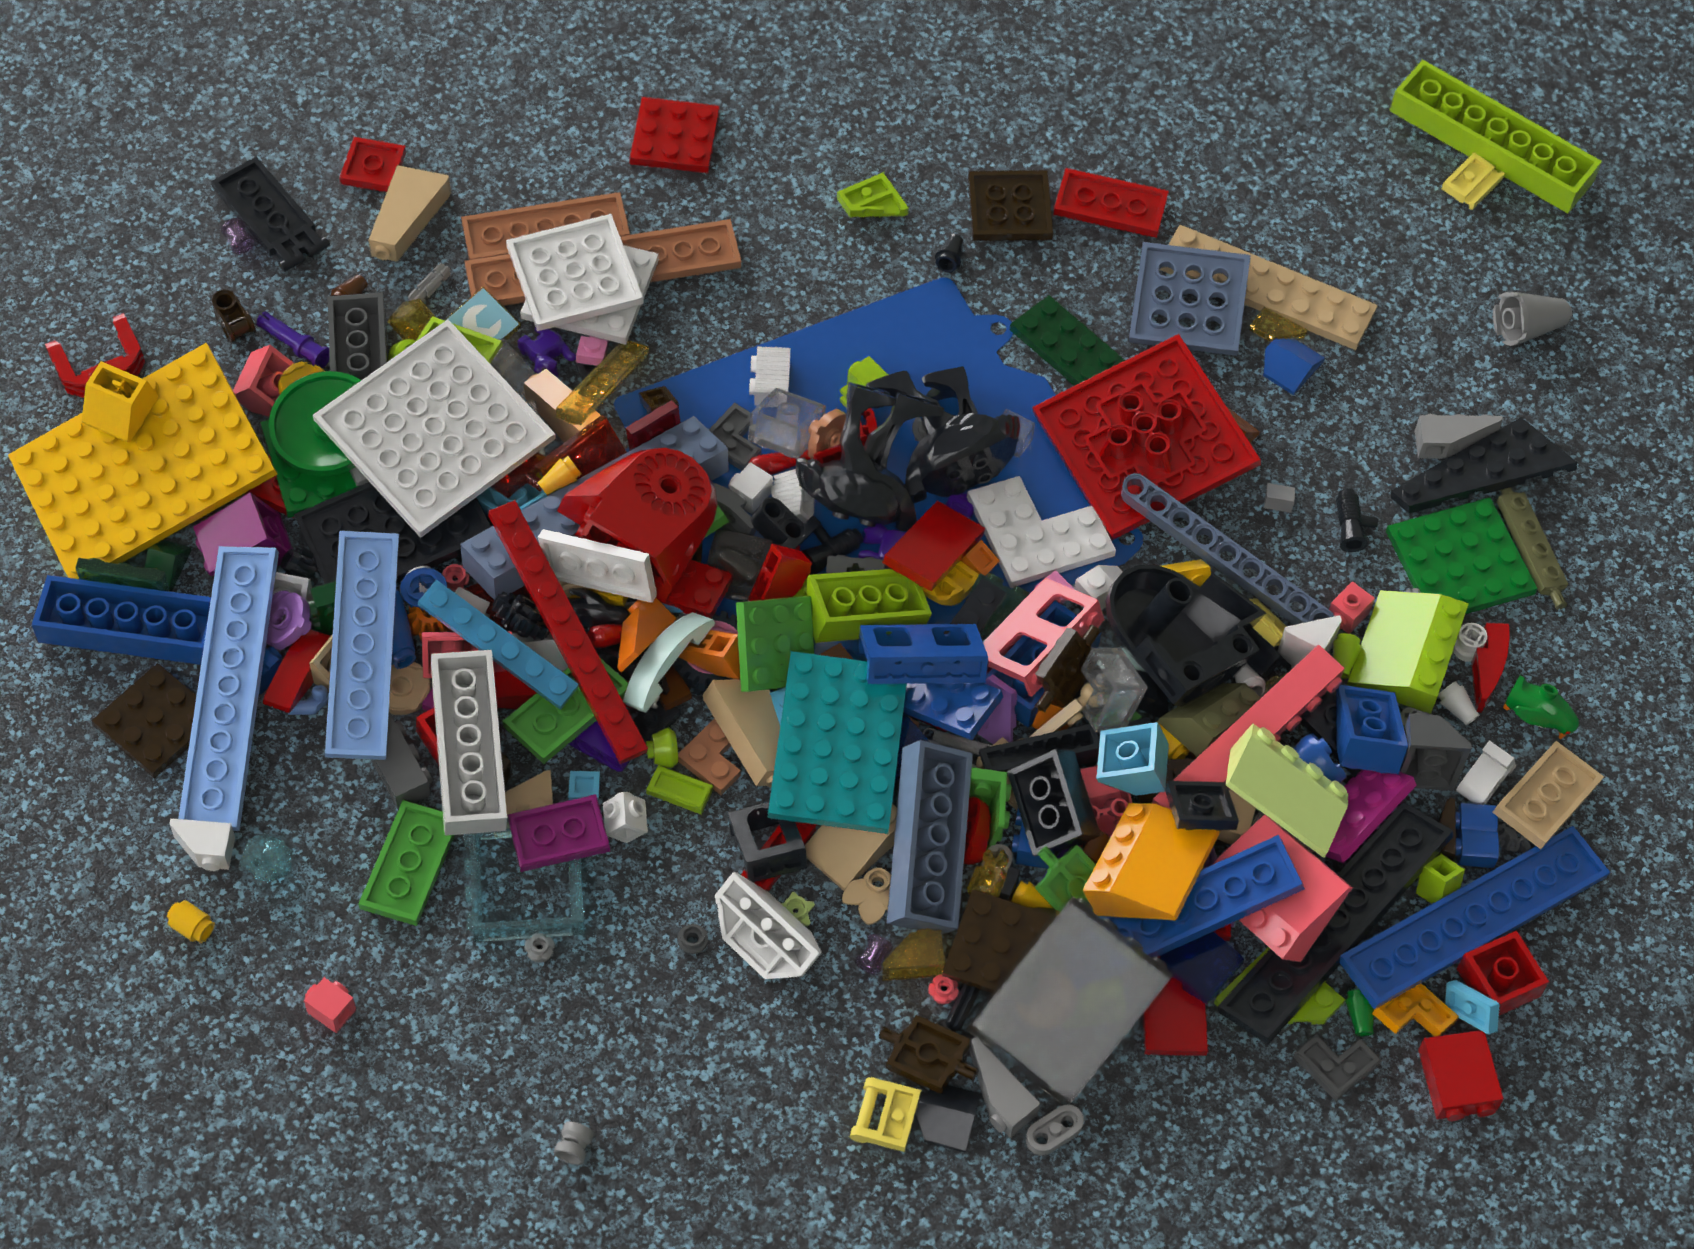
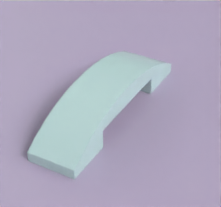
(659, 657)

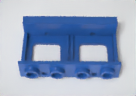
(923, 654)

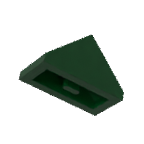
(168, 558)

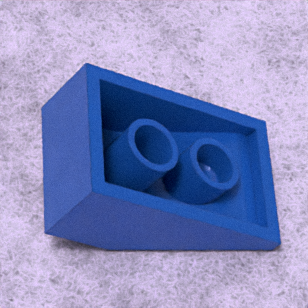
(1369, 730)

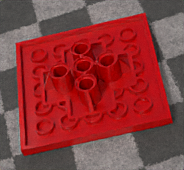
(1196, 445)

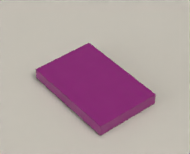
(558, 833)

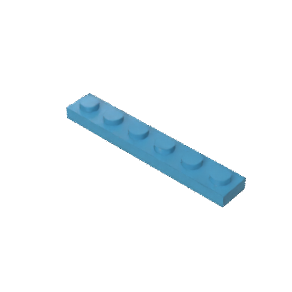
(505, 648)

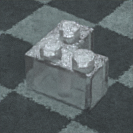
(1115, 689)

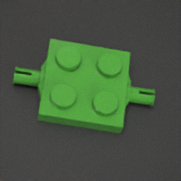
(1065, 876)

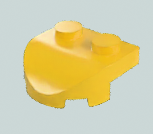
(954, 586)

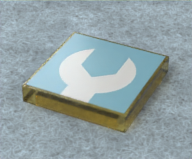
(485, 315)

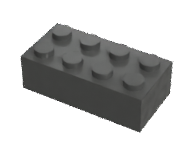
(357, 333)

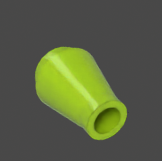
(1345, 651)

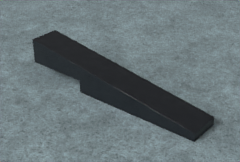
(1080, 739)

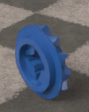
(410, 584)

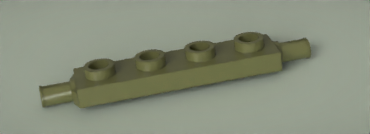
(1533, 545)

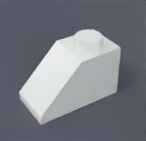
(1097, 582)
(205, 842)

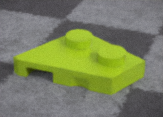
(872, 198)

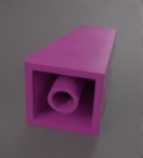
(241, 524)

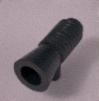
(1351, 521)
(840, 544)

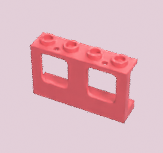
(1026, 622)

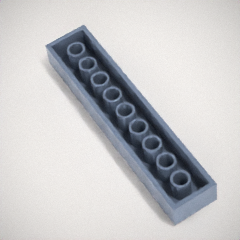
(489, 561)

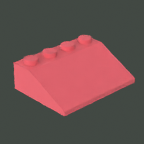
(1298, 920)

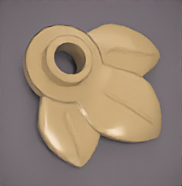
(871, 899)

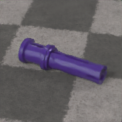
(302, 345)

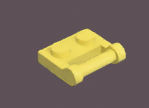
(895, 1118)

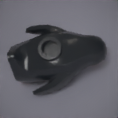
(594, 610)

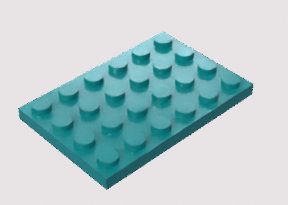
(836, 745)

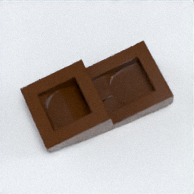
(678, 691)

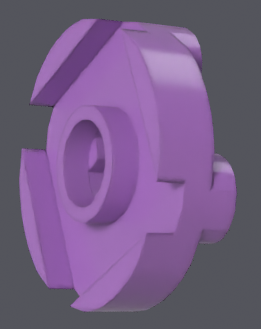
(295, 623)

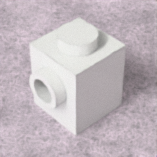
(752, 485)

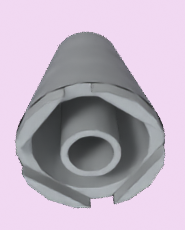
(1528, 316)

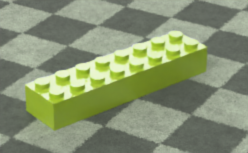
(1497, 134)

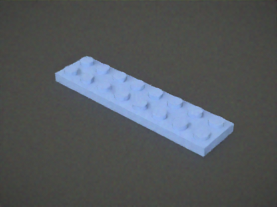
(362, 645)

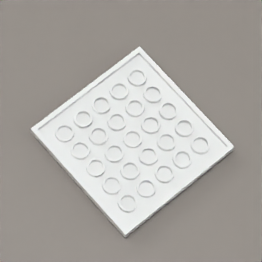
(434, 427)

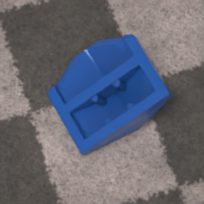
(1290, 363)

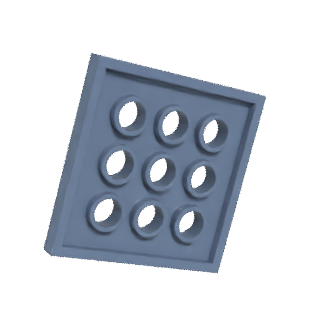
(1181, 260)

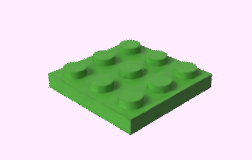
(768, 635)

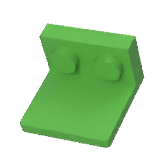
(992, 789)

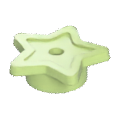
(801, 905)

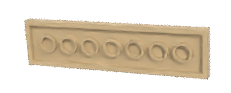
(1290, 294)

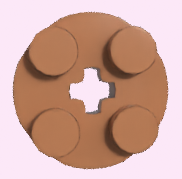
(826, 431)

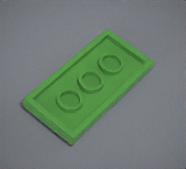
(548, 729)
(407, 864)

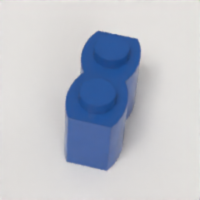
(1476, 835)

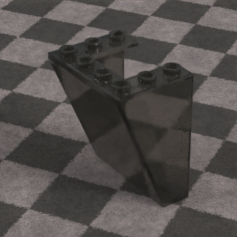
(1070, 999)

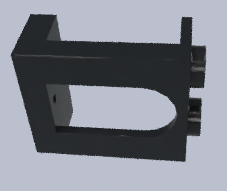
(772, 860)

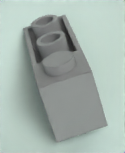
(1448, 434)

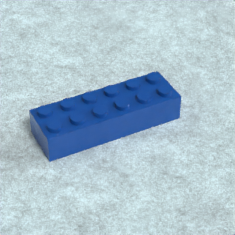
(122, 619)

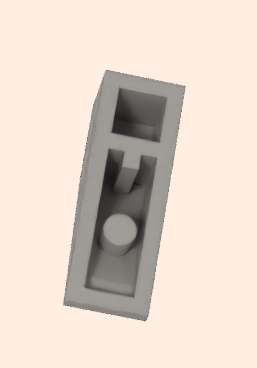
(1005, 1098)

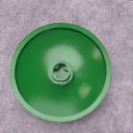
(295, 432)

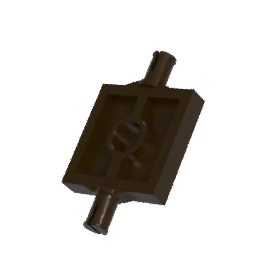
(1062, 667)
(928, 1054)

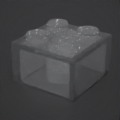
(783, 422)

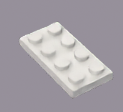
(599, 565)

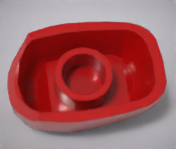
(977, 831)

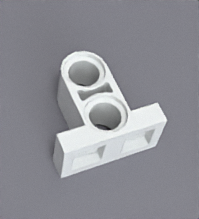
(1486, 774)

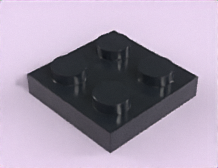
(1201, 805)

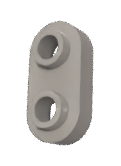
(1053, 1130)

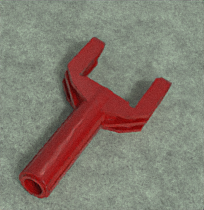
(131, 363)

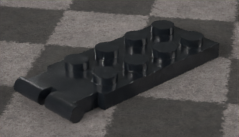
(269, 213)

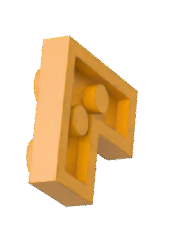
(1420, 1005)

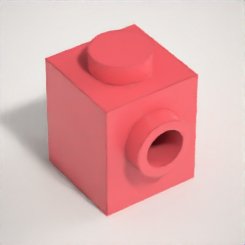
(1352, 605)
(330, 1004)

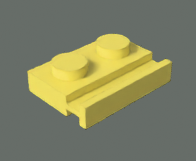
(1473, 181)
(1269, 626)

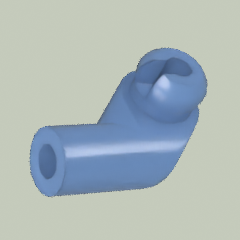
(313, 704)

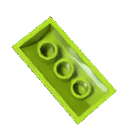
(863, 598)

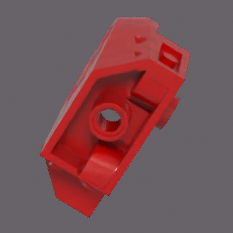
(648, 504)

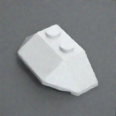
(764, 930)

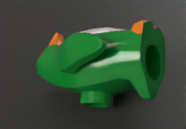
(1542, 707)

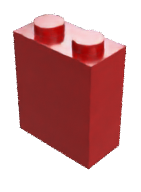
(1460, 1075)

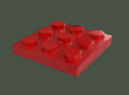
(674, 135)

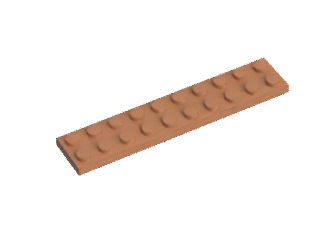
(681, 254)

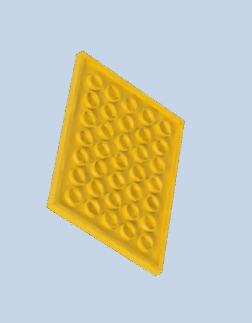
(123, 497)

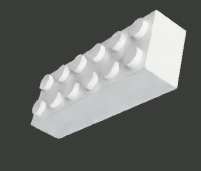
(468, 742)

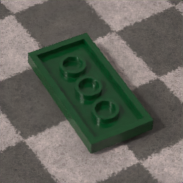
(1064, 341)

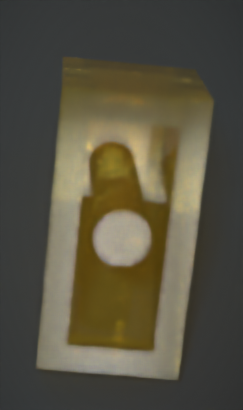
(410, 319)
(916, 957)

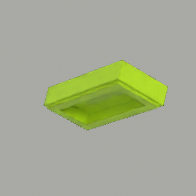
(679, 789)

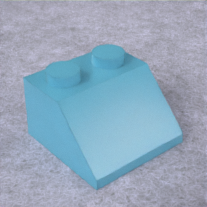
(1133, 759)

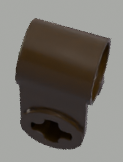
(233, 319)

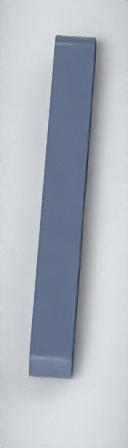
(1220, 543)

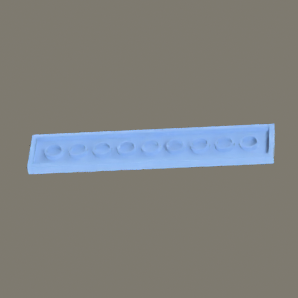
(229, 685)

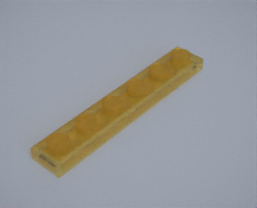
(601, 382)

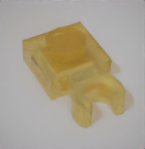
(991, 876)

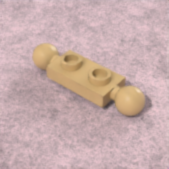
(1068, 715)

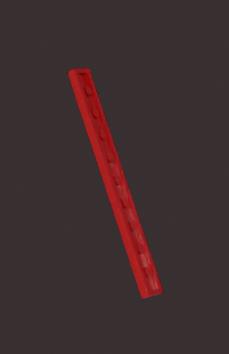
(568, 632)

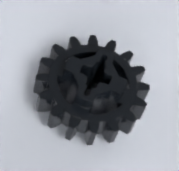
(520, 615)

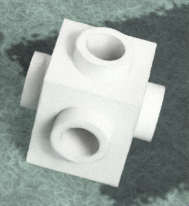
(625, 817)

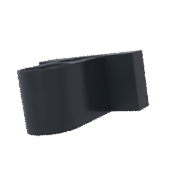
(780, 525)

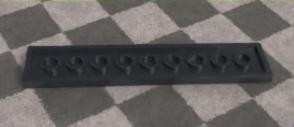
(1378, 878)

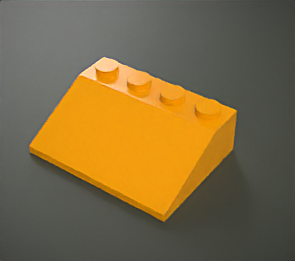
(1148, 865)

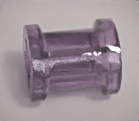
(235, 231)
(874, 954)

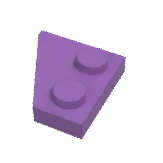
(1003, 718)

